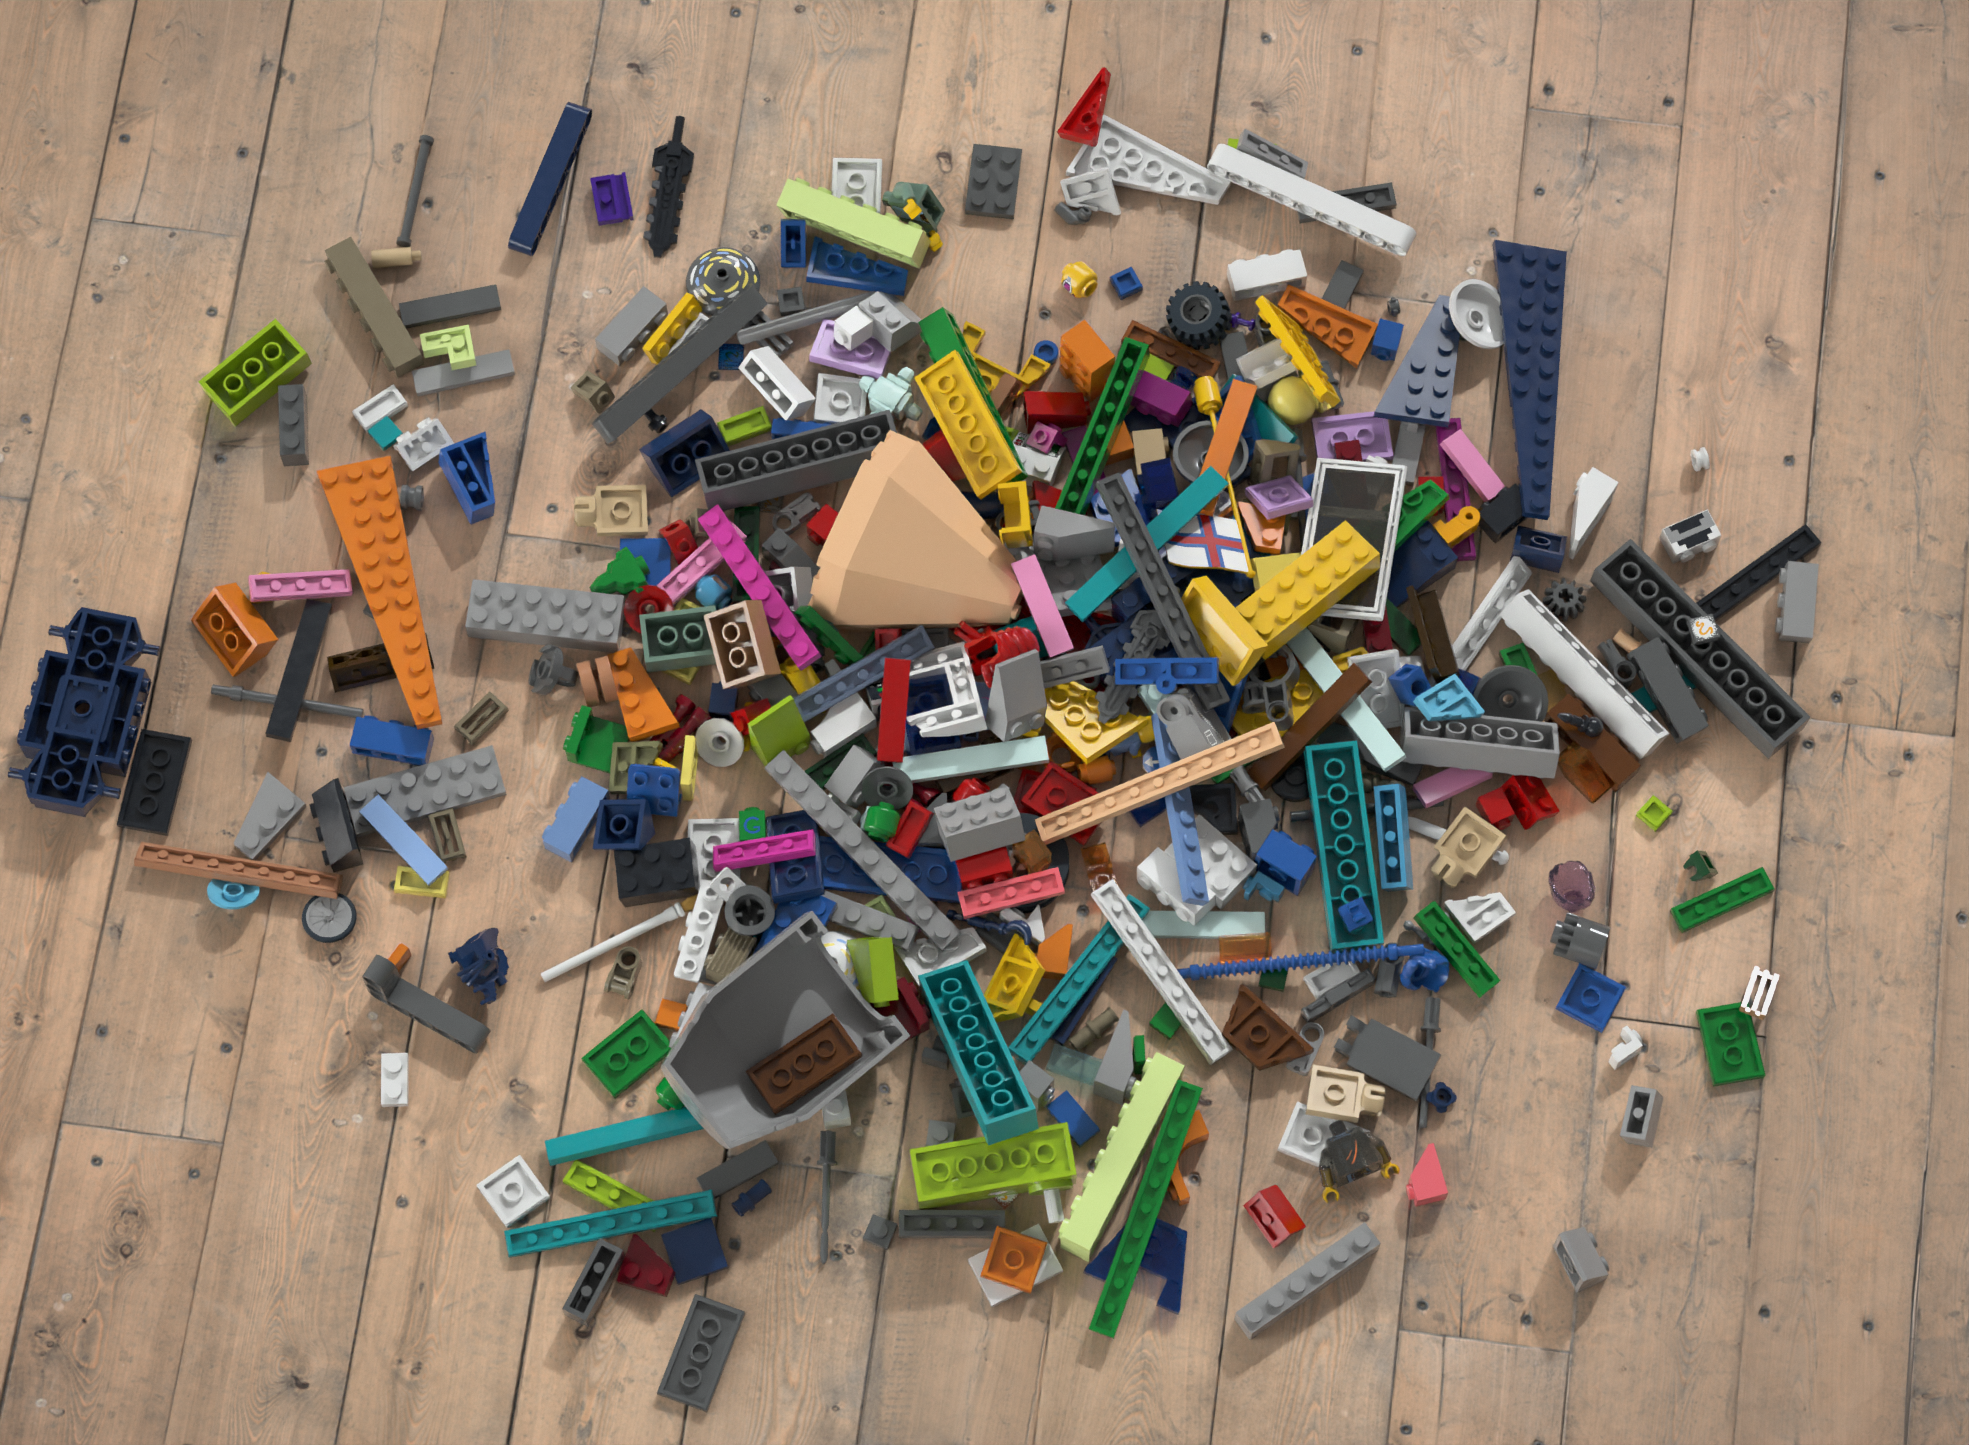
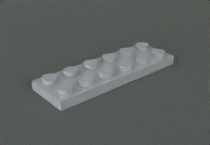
(430, 788)

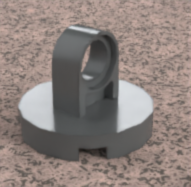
(550, 671)

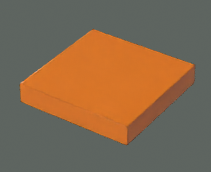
(1013, 1259)

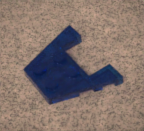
(1162, 1258)

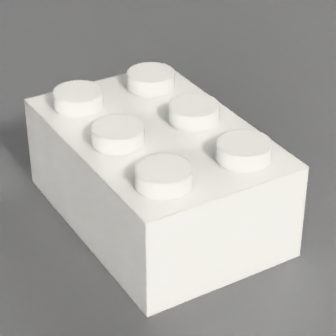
(1223, 863)

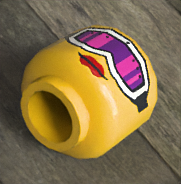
(1079, 279)

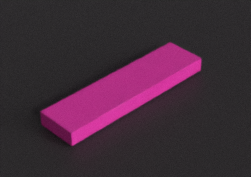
(764, 850)

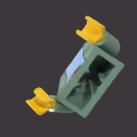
(919, 205)

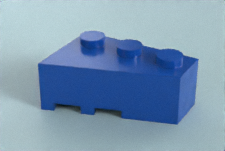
(469, 476)

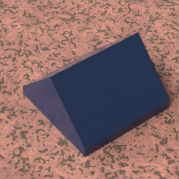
(1539, 548)
(623, 825)

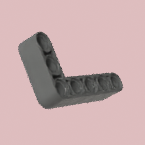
(387, 986)

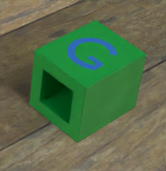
(752, 824)

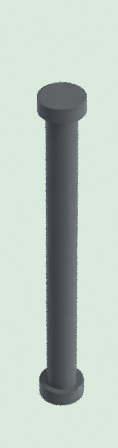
(404, 239)

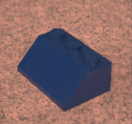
(674, 452)

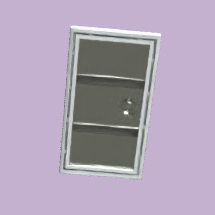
(1371, 502)

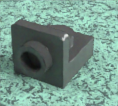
(960, 1100)

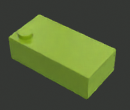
(255, 372)

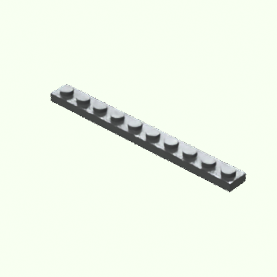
(1157, 582)

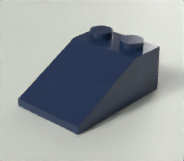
(1419, 563)

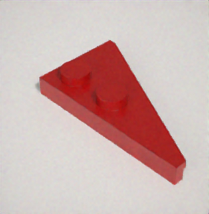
(1086, 117)

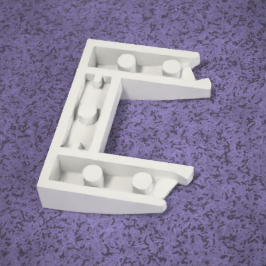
(966, 713)

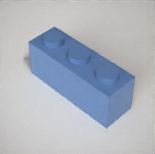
(574, 819)

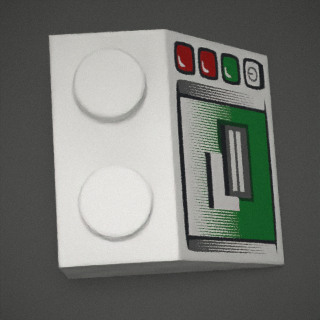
(1037, 463)

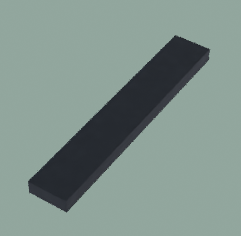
(1759, 573)
(298, 670)

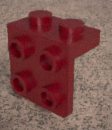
(907, 1009)

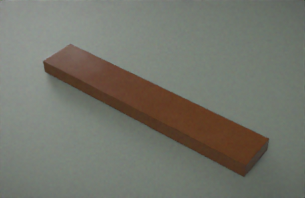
(1310, 726)

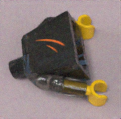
(1351, 1156)

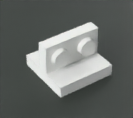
(1266, 366)

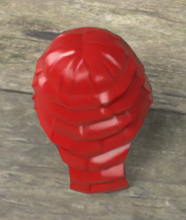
(1010, 644)

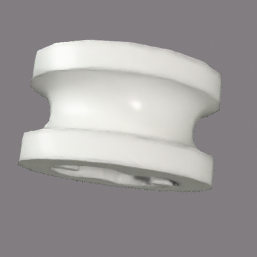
(1700, 459)

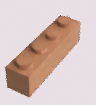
(1005, 392)

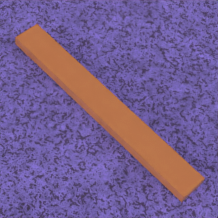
(238, 870)

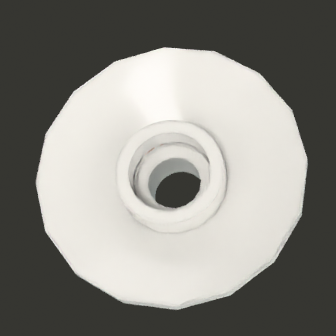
(715, 751)

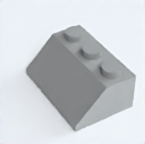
(794, 587)

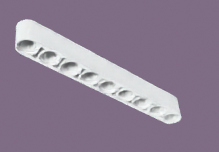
(1311, 199)

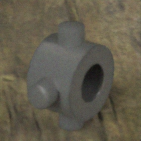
(1393, 307)

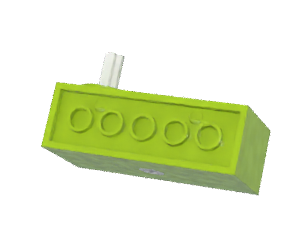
(977, 1171)

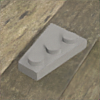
(268, 817)

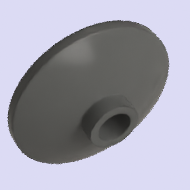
(896, 794)

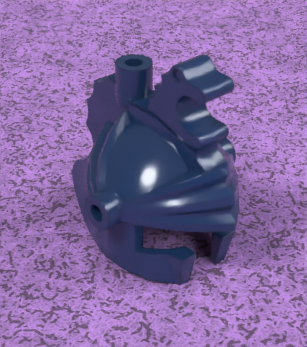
(482, 963)

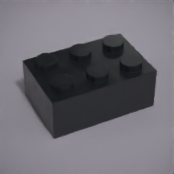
(657, 872)

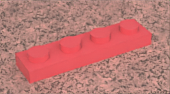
(1011, 893)

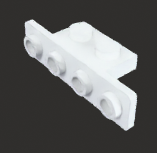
(700, 931)

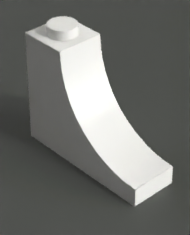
(842, 722)

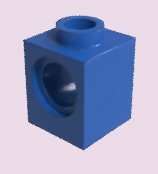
(1387, 340)
(1404, 678)

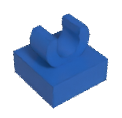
(1355, 914)

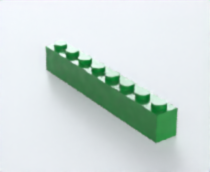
(943, 337)
(1104, 427)

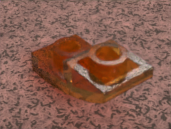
(1097, 865)

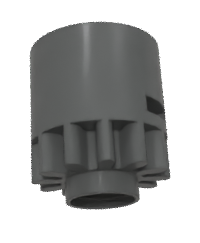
(1580, 940)

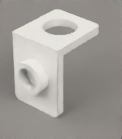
(733, 884)

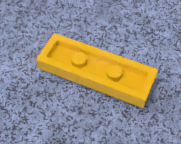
(672, 328)

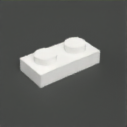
(394, 1079)

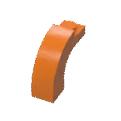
(1196, 1134)

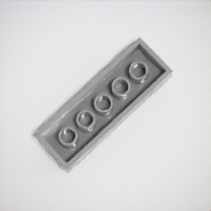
(545, 616)
(1481, 744)

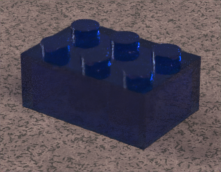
(926, 695)

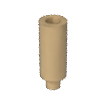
(394, 257)

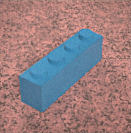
(1393, 837)

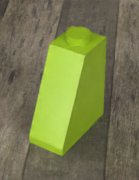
(875, 969)

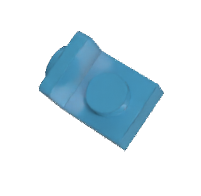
(1266, 886)

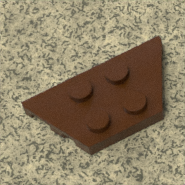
(1261, 1033)

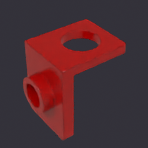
(679, 540)

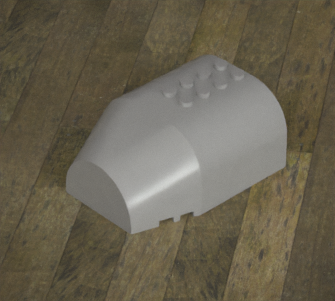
(755, 1013)

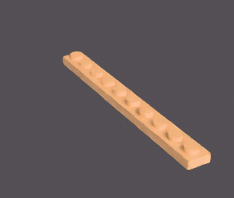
(1159, 783)

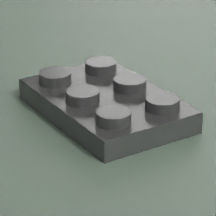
(993, 181)

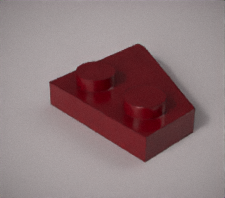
(645, 1269)

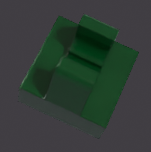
(1703, 864)

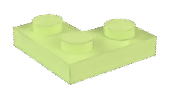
(455, 341)

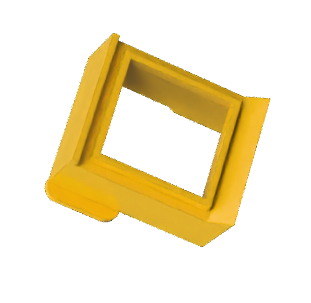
(1017, 515)

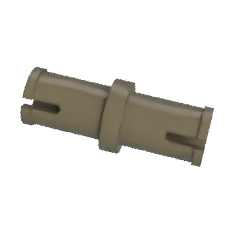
(1093, 1029)

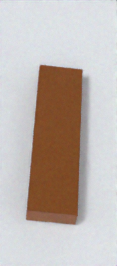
(1172, 350)

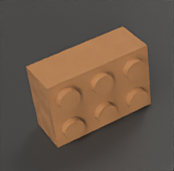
(742, 644)

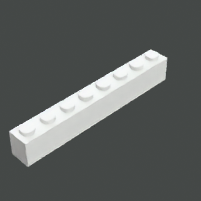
(1584, 674)

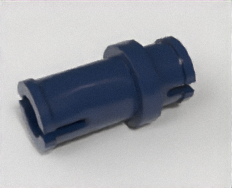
(748, 1200)

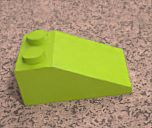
(779, 730)

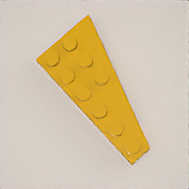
(1075, 716)

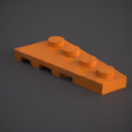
(1332, 325)
(639, 699)

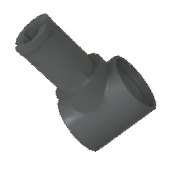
(1617, 663)

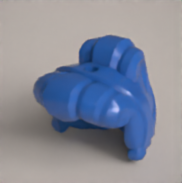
(1425, 970)

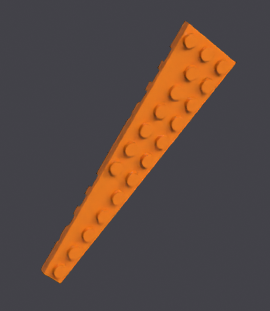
(374, 533)

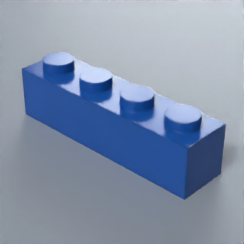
(784, 428)

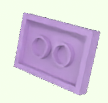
(866, 359)
(1369, 430)

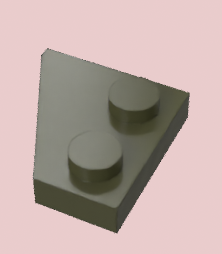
(626, 754)

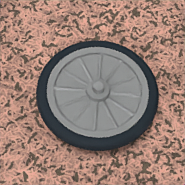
(329, 918)

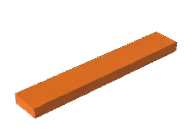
(1228, 432)

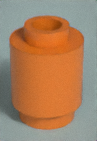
(1097, 771)

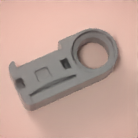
(797, 513)
(1303, 1065)

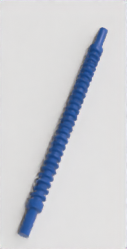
(1391, 952)

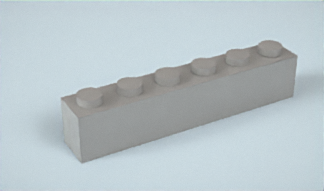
(1307, 1281)

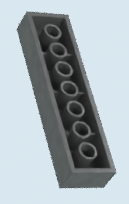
(791, 462)

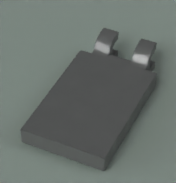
(1389, 1057)

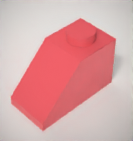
(1427, 1180)

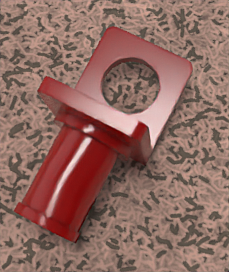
(971, 634)

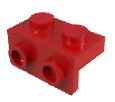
(1529, 799)

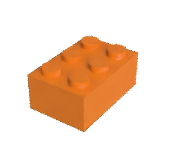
(1085, 360)

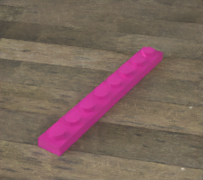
(759, 587)

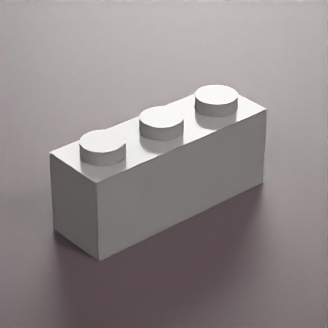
(632, 326)
(1797, 602)

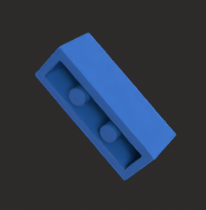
(391, 741)

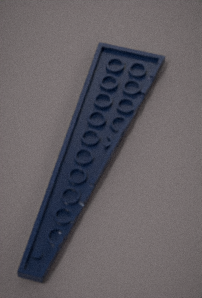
(1532, 314)

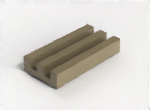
(487, 725)
(453, 855)

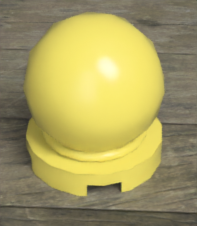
(1294, 401)

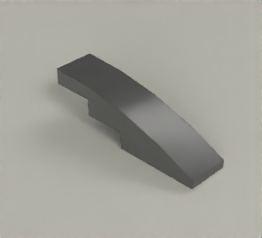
(1401, 772)

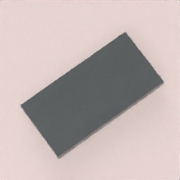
(701, 1353)

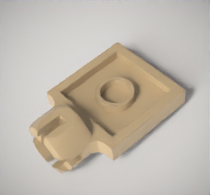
(614, 510)
(1466, 848)
(1342, 1095)

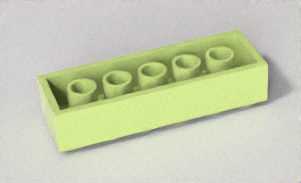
(854, 223)

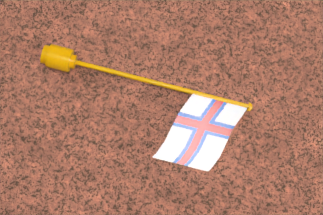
(1210, 540)

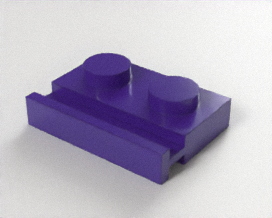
(611, 199)

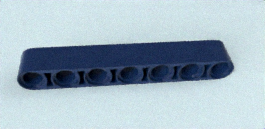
(550, 179)

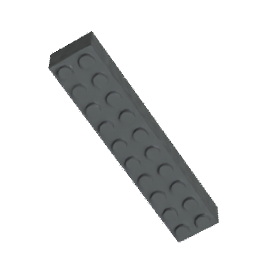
(1715, 668)

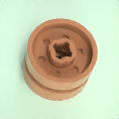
(597, 681)

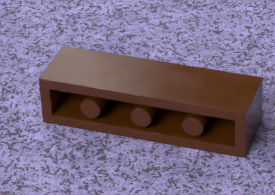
(1606, 748)

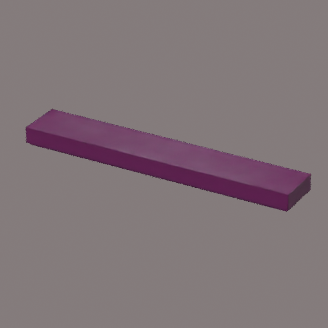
(1457, 487)

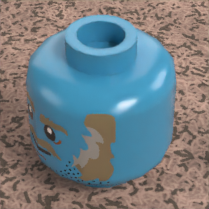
(713, 591)

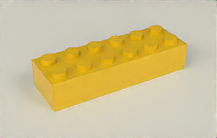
(1309, 586)

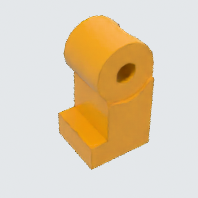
(1459, 527)

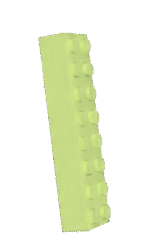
(1121, 1158)

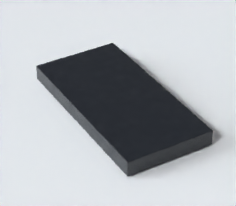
(154, 782)

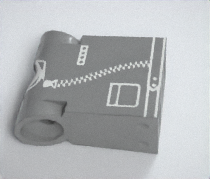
(1189, 724)

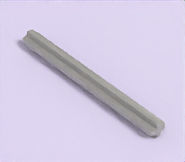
(800, 319)

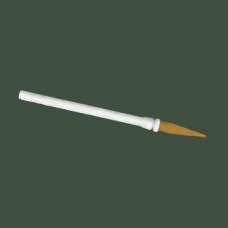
(668, 915)

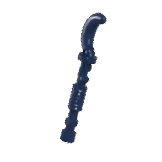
(1003, 928)

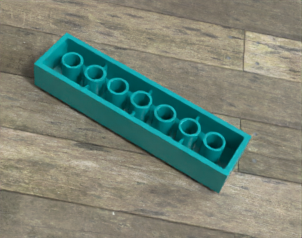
(1342, 841)
(978, 1052)

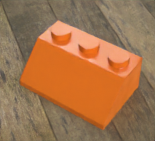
(233, 628)

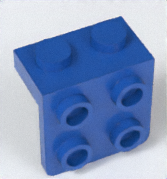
(656, 785)

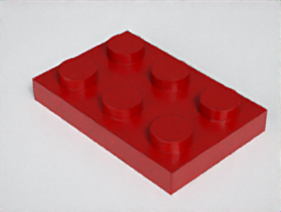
(1057, 790)

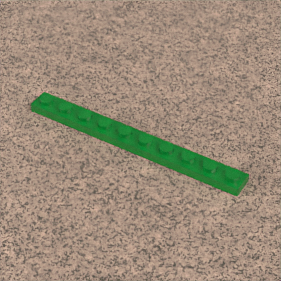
(1145, 1209)

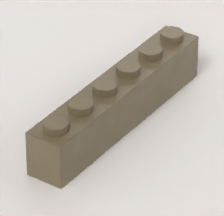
(374, 307)

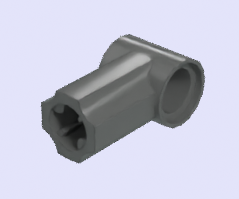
(1388, 976)

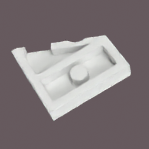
(1092, 191)
(1479, 914)

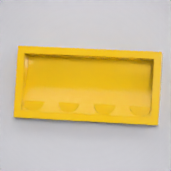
(1222, 629)

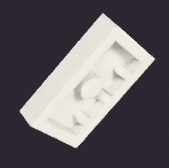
(423, 443)

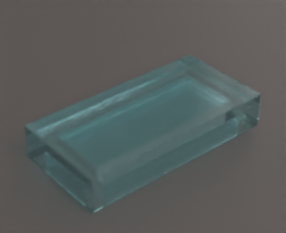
(1073, 1064)

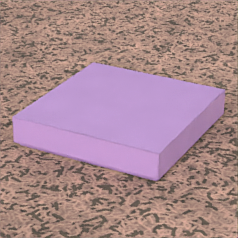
(1279, 497)

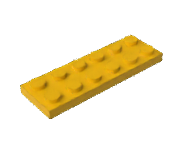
(968, 424)

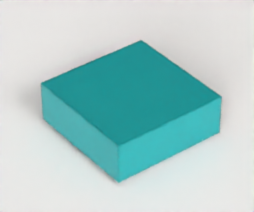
(385, 433)

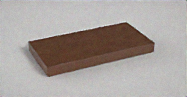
(804, 1063)

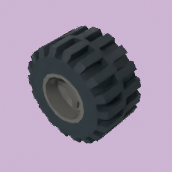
(1198, 315)

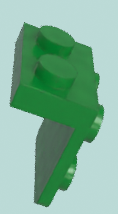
(593, 740)

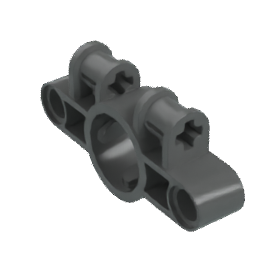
(1275, 695)

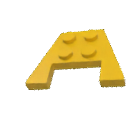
(992, 372)

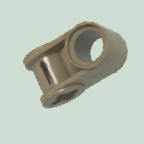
(622, 977)

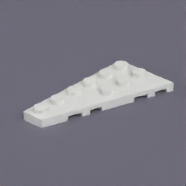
(1147, 165)

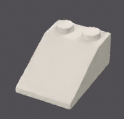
(1593, 497)

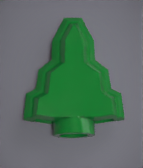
(622, 574)

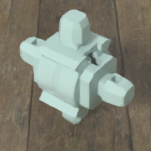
(892, 394)

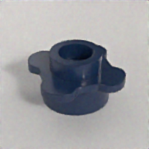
(1448, 1097)

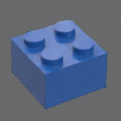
(1285, 861)

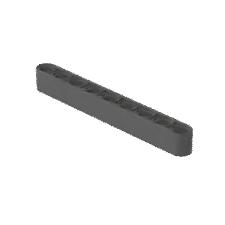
(679, 363)

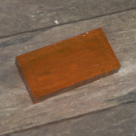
(1245, 947)

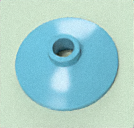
(231, 894)

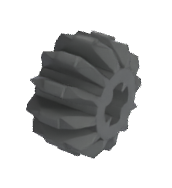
(1572, 596)

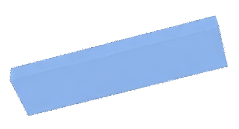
(403, 840)

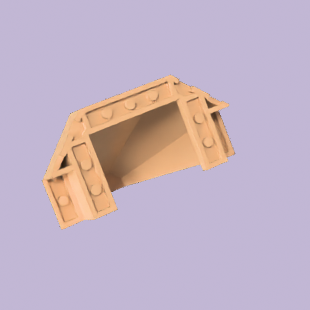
(911, 551)

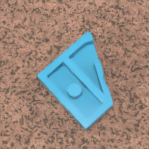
(1448, 701)

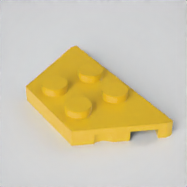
(1013, 981)

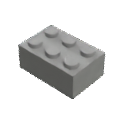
(979, 823)

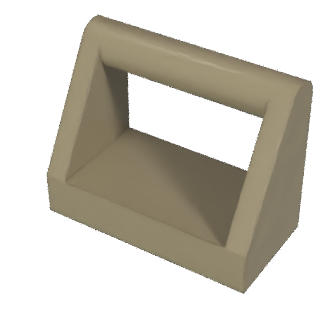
(1264, 455)
(1334, 639)

